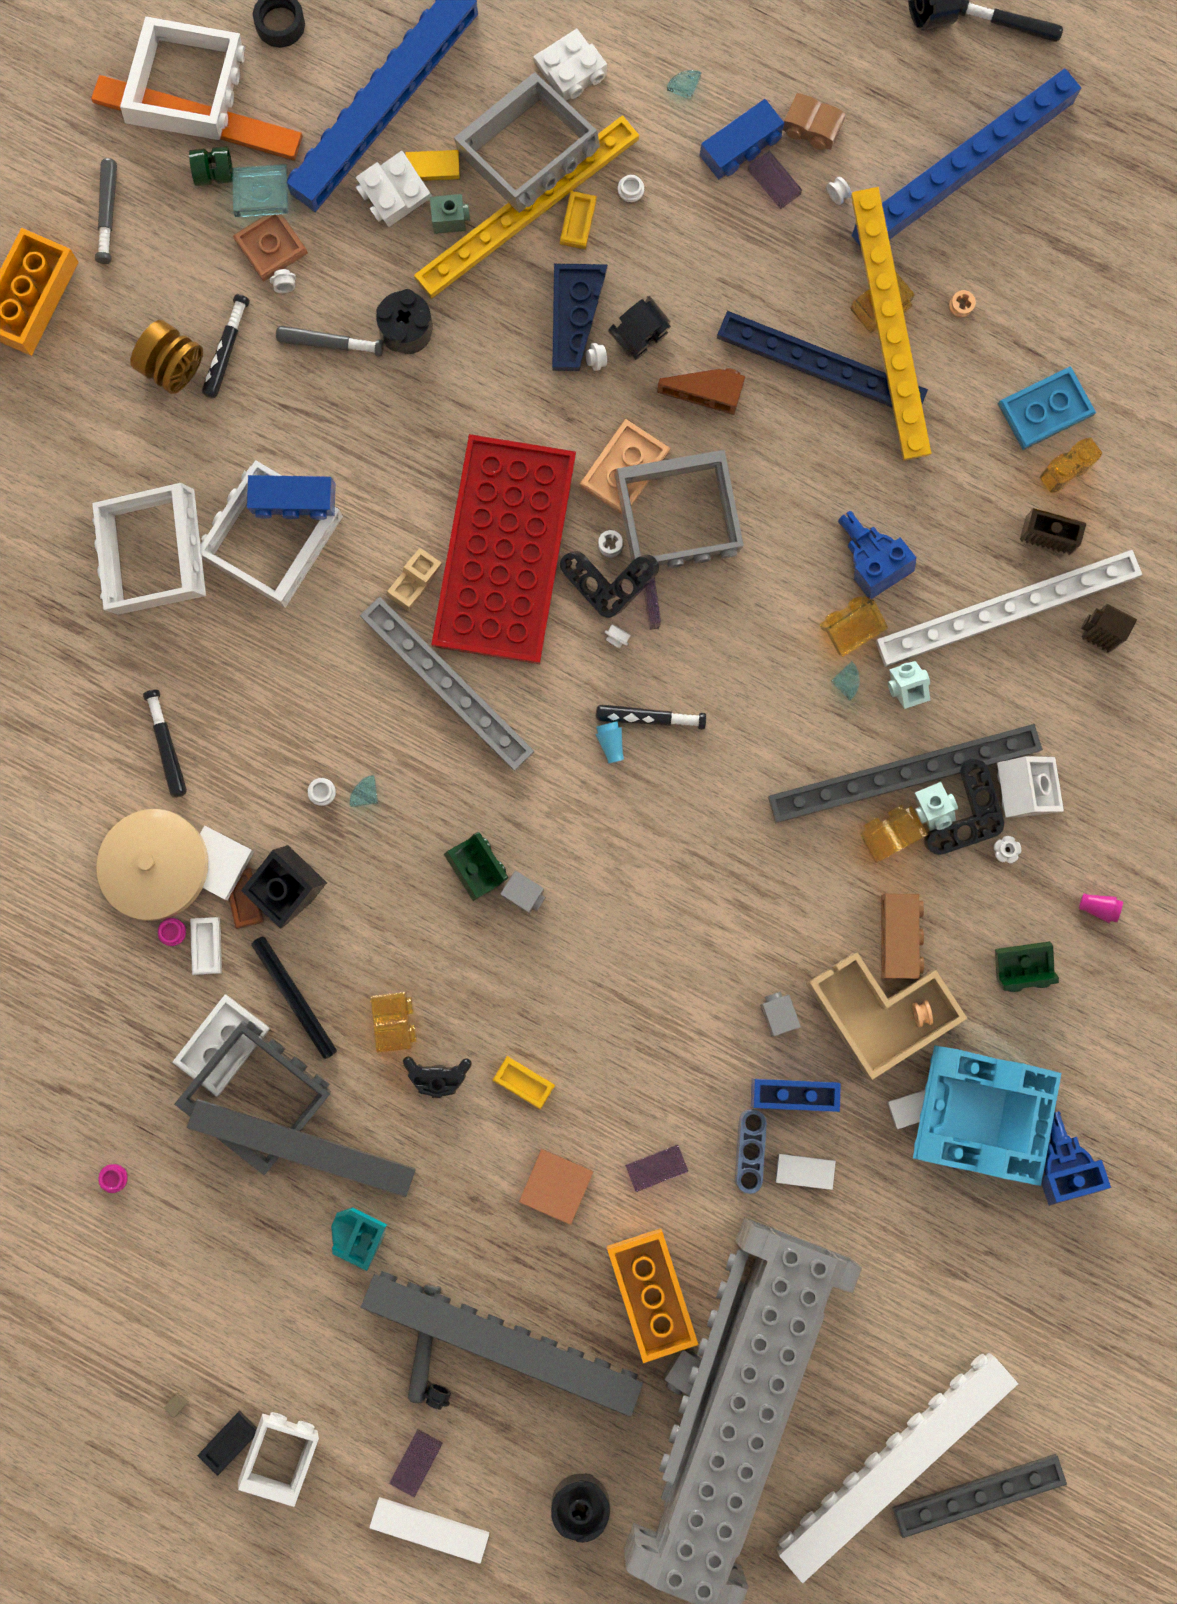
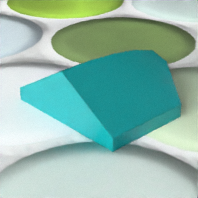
(356, 1237)

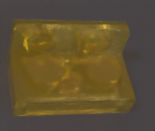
(854, 624)

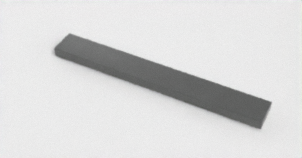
(300, 1147)

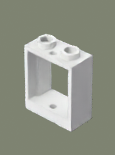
(268, 1487)

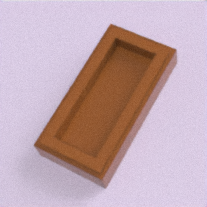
(243, 909)

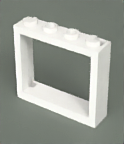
(176, 120)
(224, 521)
(187, 542)

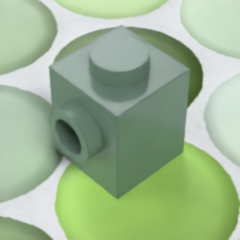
(449, 213)

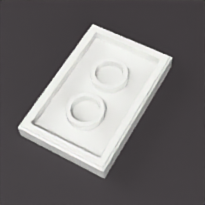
(209, 1039)

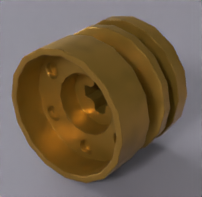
(166, 356)

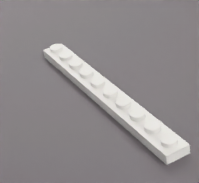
(1008, 608)

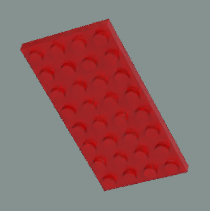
(504, 549)

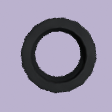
(284, 37)

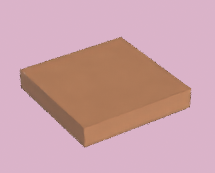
(270, 245)
(556, 1186)

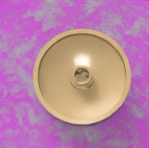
(152, 865)

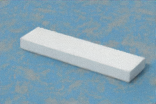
(429, 1530)

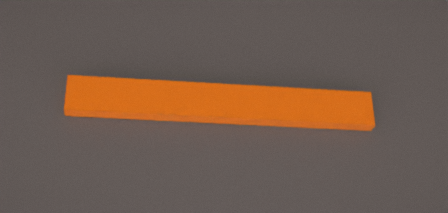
(240, 129)

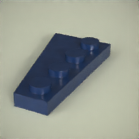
(574, 307)

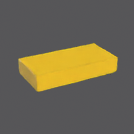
(435, 164)
(578, 220)
(523, 1082)

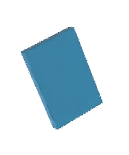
(1046, 408)

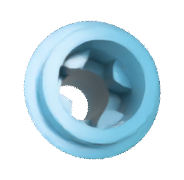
(610, 739)

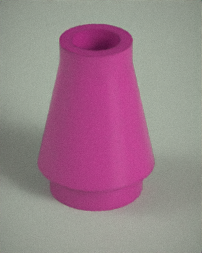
(1104, 907)

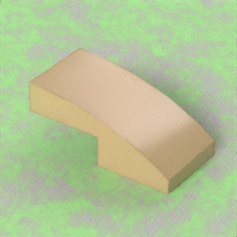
(414, 579)

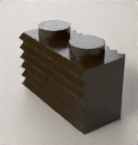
(1053, 531)
(1108, 627)

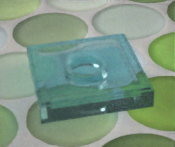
(260, 190)

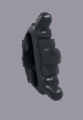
(437, 1079)

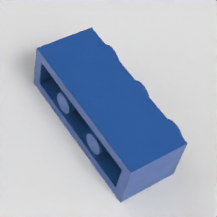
(742, 139)
(291, 496)
(795, 1095)

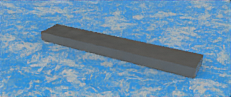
(979, 1495)

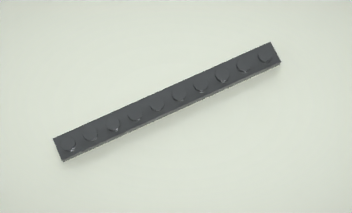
(903, 773)

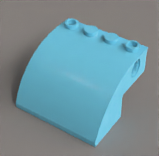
(987, 1115)

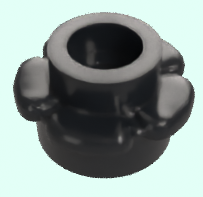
(437, 1396)

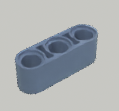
(756, 1164)

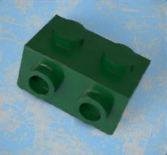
(476, 866)
(1025, 966)

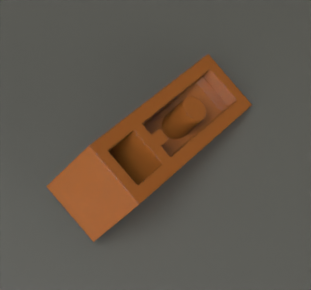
(710, 388)

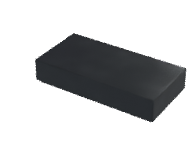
(228, 1443)

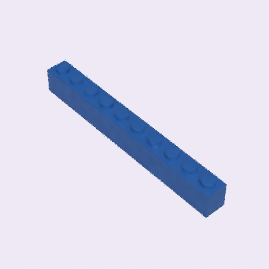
(380, 100)
(978, 152)

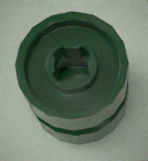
(202, 169)

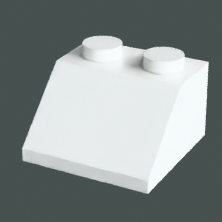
(1030, 786)

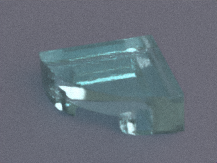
(684, 83)
(848, 680)
(364, 793)

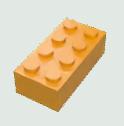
(31, 288)
(652, 1295)

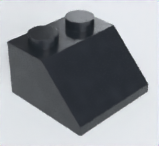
(283, 885)

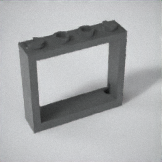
(274, 1049)

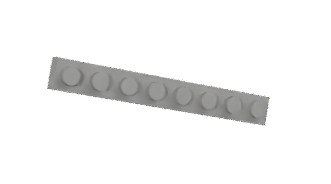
(447, 684)
(699, 1376)

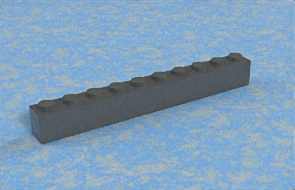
(501, 1344)

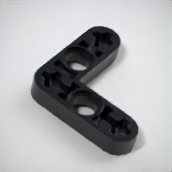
(605, 590)
(980, 813)

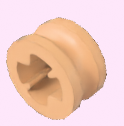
(954, 305)
(922, 1013)

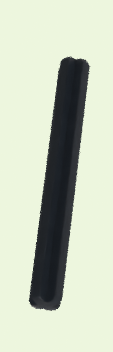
(294, 997)

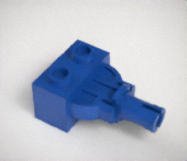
(876, 557)
(1070, 1168)

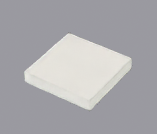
(225, 862)

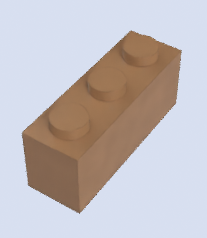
(901, 936)

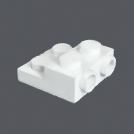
(571, 65)
(392, 189)

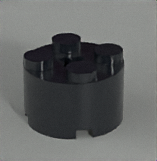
(934, 13)
(402, 307)
(639, 327)
(576, 1524)

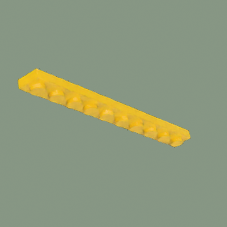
(508, 221)
(890, 323)

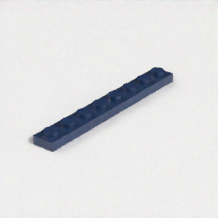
(807, 358)

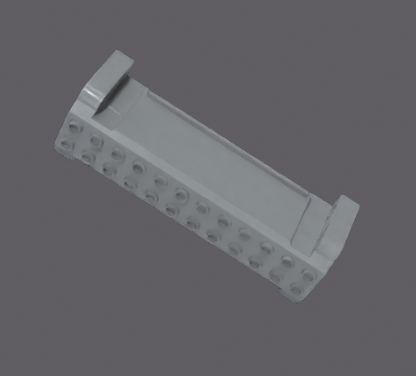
(740, 1418)

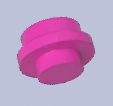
(171, 932)
(113, 1178)

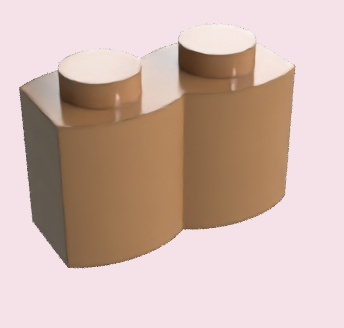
(813, 122)

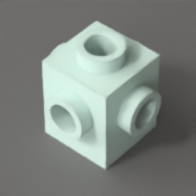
(909, 684)
(935, 807)

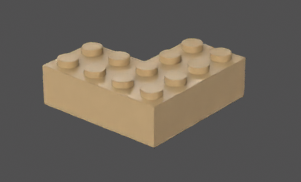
(881, 1028)

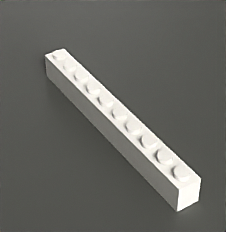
(895, 1466)

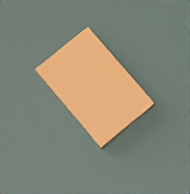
(626, 448)

